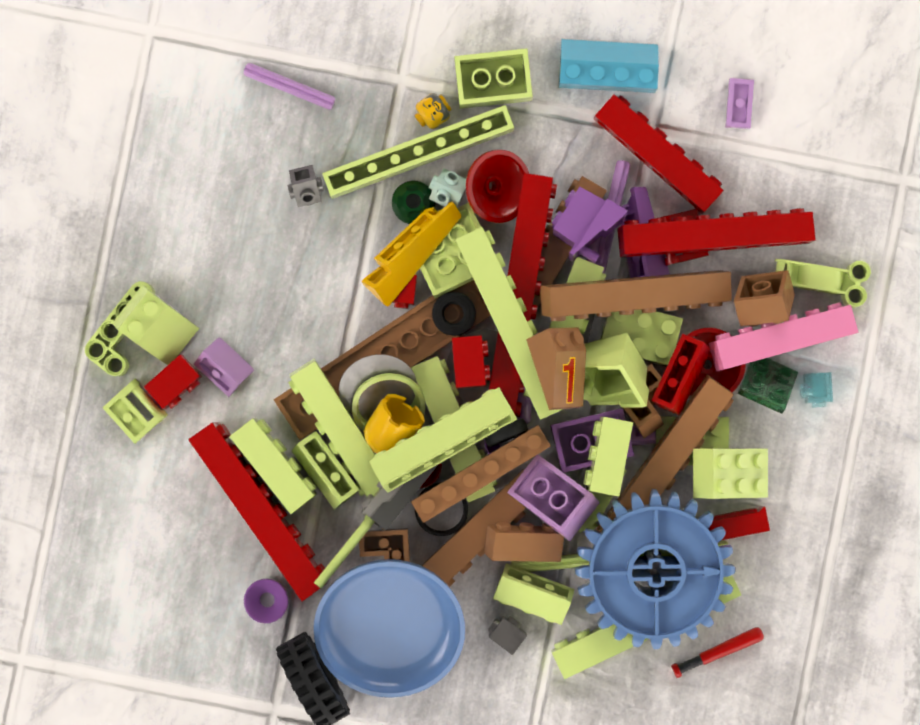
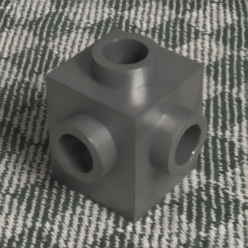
(305, 186)

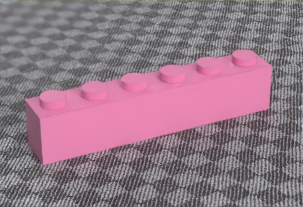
(783, 337)

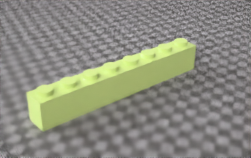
(418, 152)
(504, 309)
(599, 644)

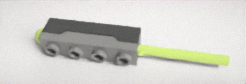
(378, 510)

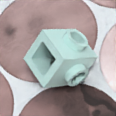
(447, 188)

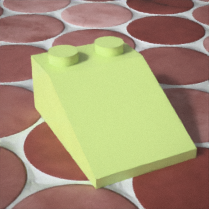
(155, 325)

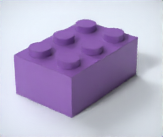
(575, 437)

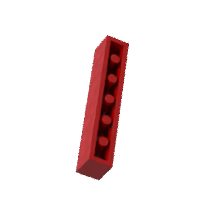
(658, 154)

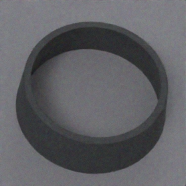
(445, 532)

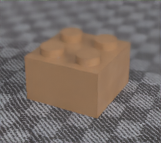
(764, 298)

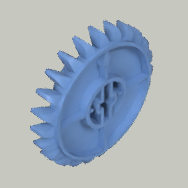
(692, 574)

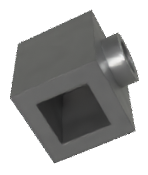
(507, 633)

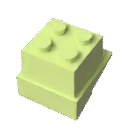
(615, 373)

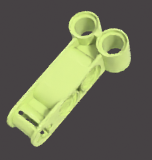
(827, 278)

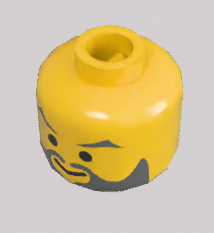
(432, 111)

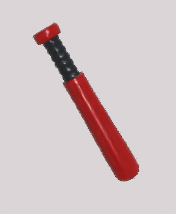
(726, 648)

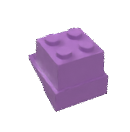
(586, 221)

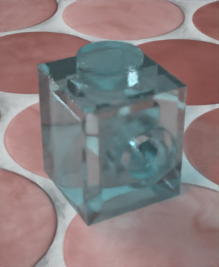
(817, 389)

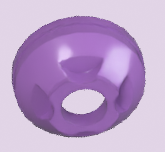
(257, 610)

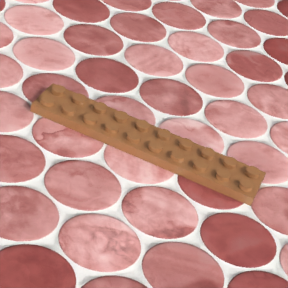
(406, 338)

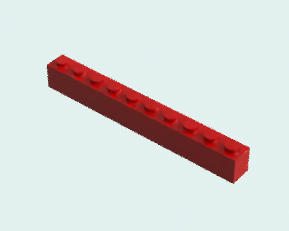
(524, 268)

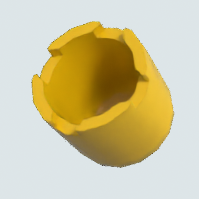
(392, 422)

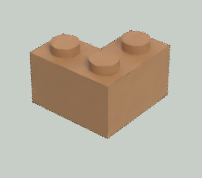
(647, 418)
(388, 543)

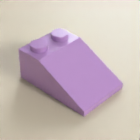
(553, 497)

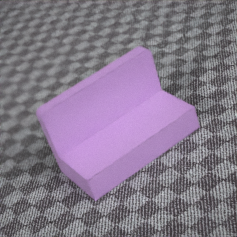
(223, 366)

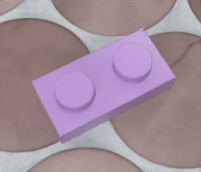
(739, 103)

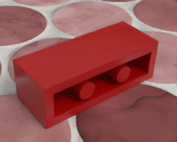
(681, 374)

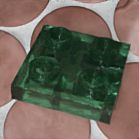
(768, 384)

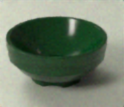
(400, 195)

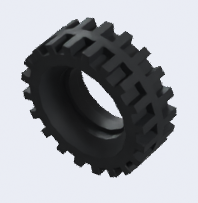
(312, 680)

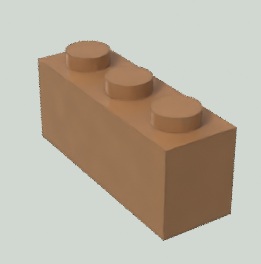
(523, 543)

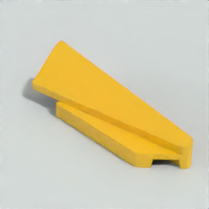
(409, 252)

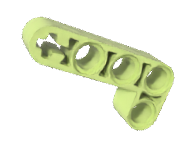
(109, 344)

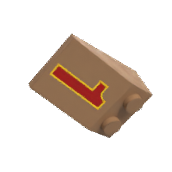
(560, 365)

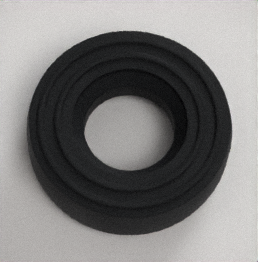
(464, 302)
(507, 432)

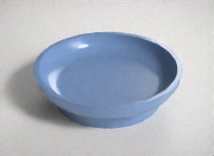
(389, 628)

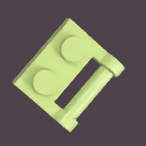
(129, 417)

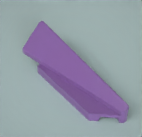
(640, 209)

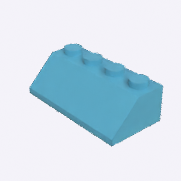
(609, 66)

